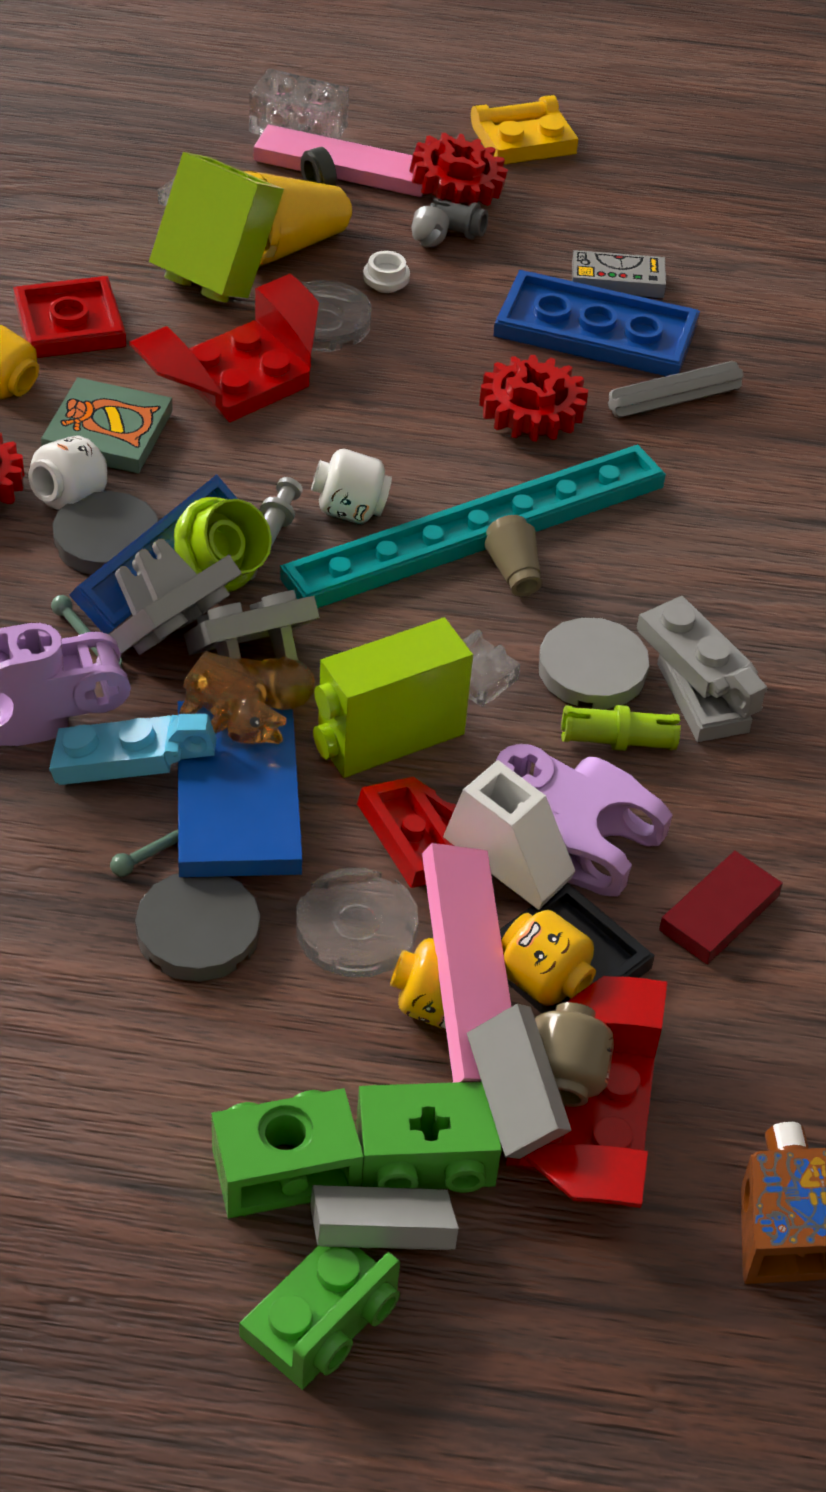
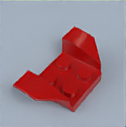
(247, 364)
(605, 1150)

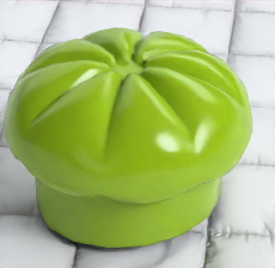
(221, 528)

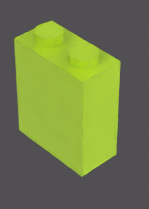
(215, 227)
(392, 697)

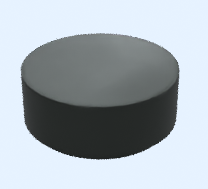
(318, 166)

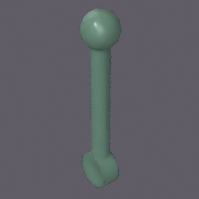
(62, 606)
(123, 864)

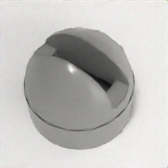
(425, 221)

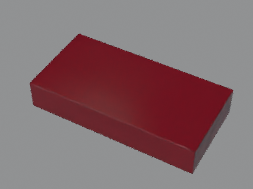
(720, 907)

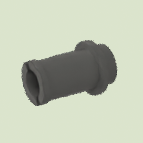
(464, 219)

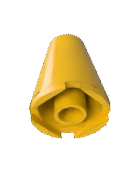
(304, 215)

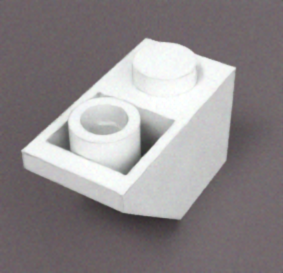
(517, 829)

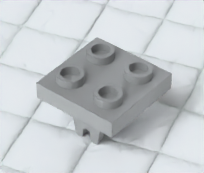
(167, 595)
(272, 617)

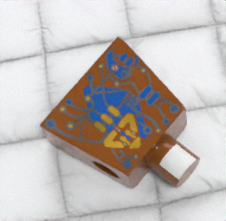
(784, 1209)

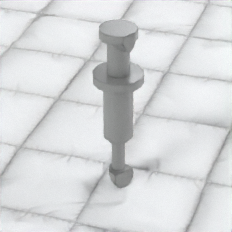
(278, 509)

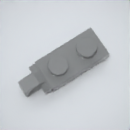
(702, 655)

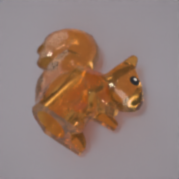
(243, 692)

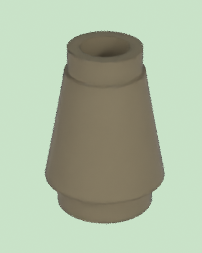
(515, 552)

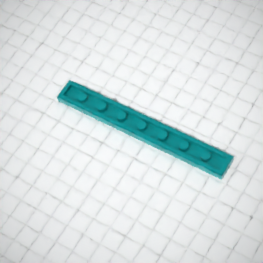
(463, 528)

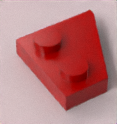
(407, 821)

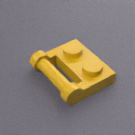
(538, 135)

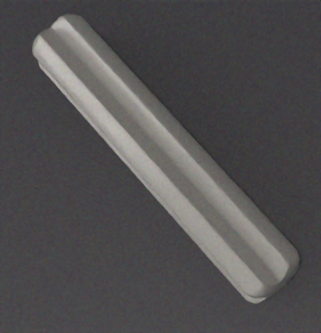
(675, 389)

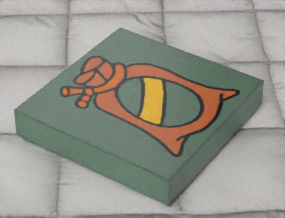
(114, 418)

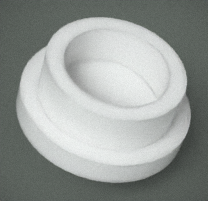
(386, 272)

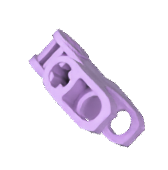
(54, 679)
(590, 806)

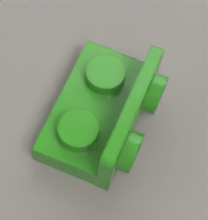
(319, 1310)

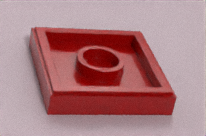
(70, 316)

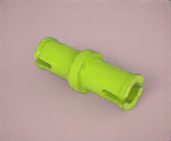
(620, 727)

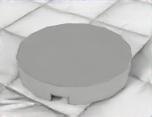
(593, 662)

